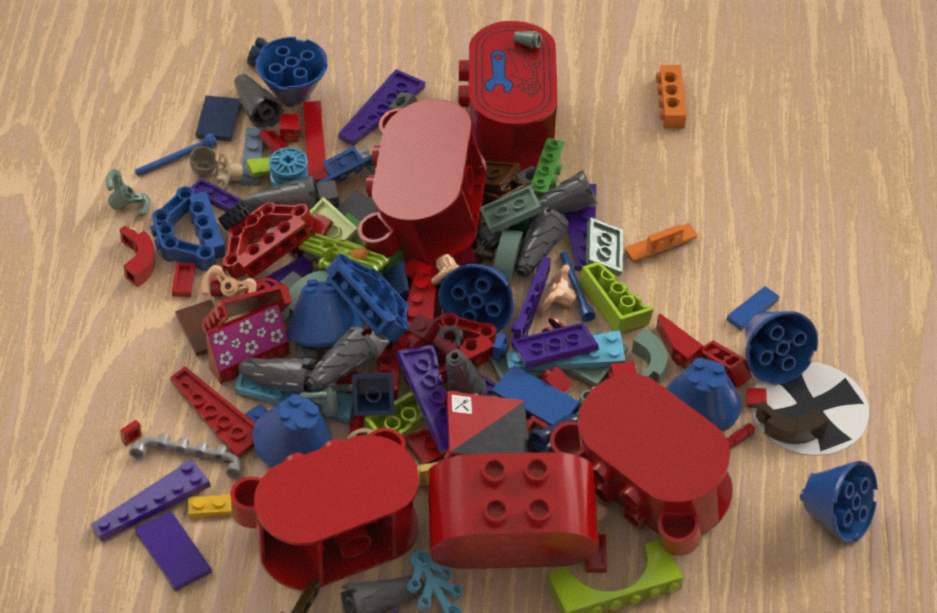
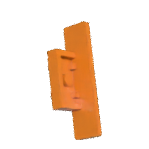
(661, 241)

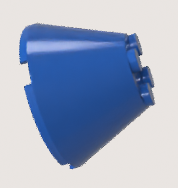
(291, 68)
(478, 295)
(321, 316)
(779, 345)
(708, 392)
(290, 429)
(842, 499)

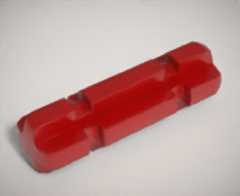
(740, 435)

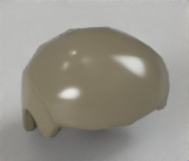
(203, 160)

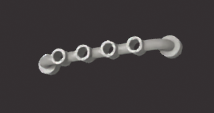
(182, 446)

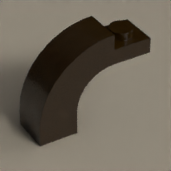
(791, 430)

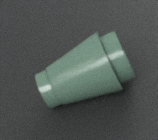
(529, 39)

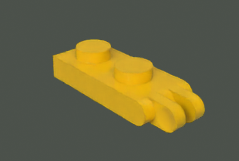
(209, 506)

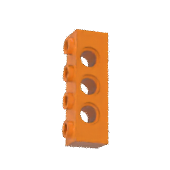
(672, 96)

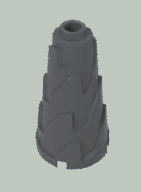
(258, 102)
(290, 193)
(569, 196)
(542, 236)
(346, 356)
(279, 373)
(463, 375)
(377, 595)

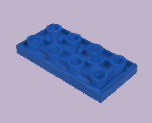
(540, 398)

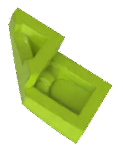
(258, 167)

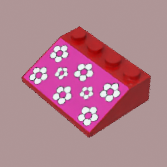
(253, 335)

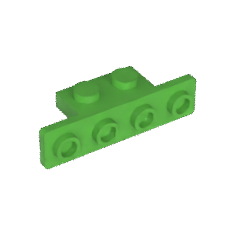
(548, 167)

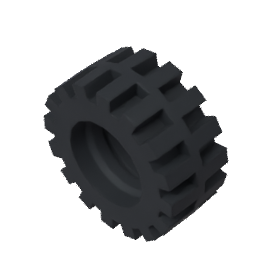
(235, 215)

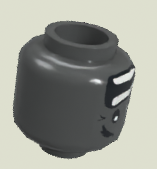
(485, 237)

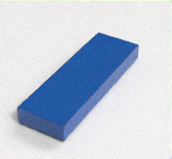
(754, 305)

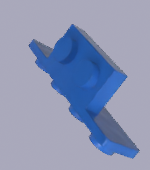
(345, 163)

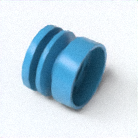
(287, 166)

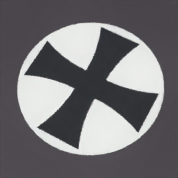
(829, 393)

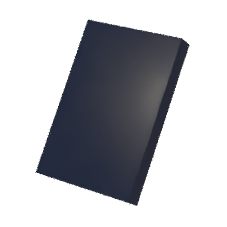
(218, 117)

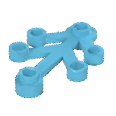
(422, 564)

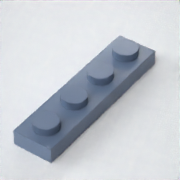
(252, 149)

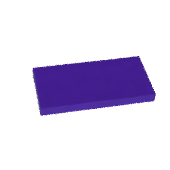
(554, 345)
(173, 550)

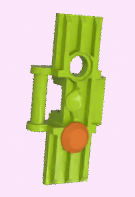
(318, 246)

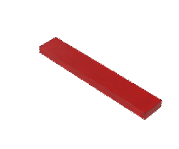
(314, 139)

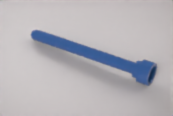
(208, 141)
(586, 311)

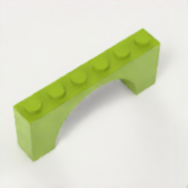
(659, 578)

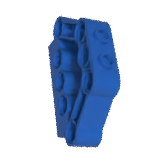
(206, 229)
(370, 297)

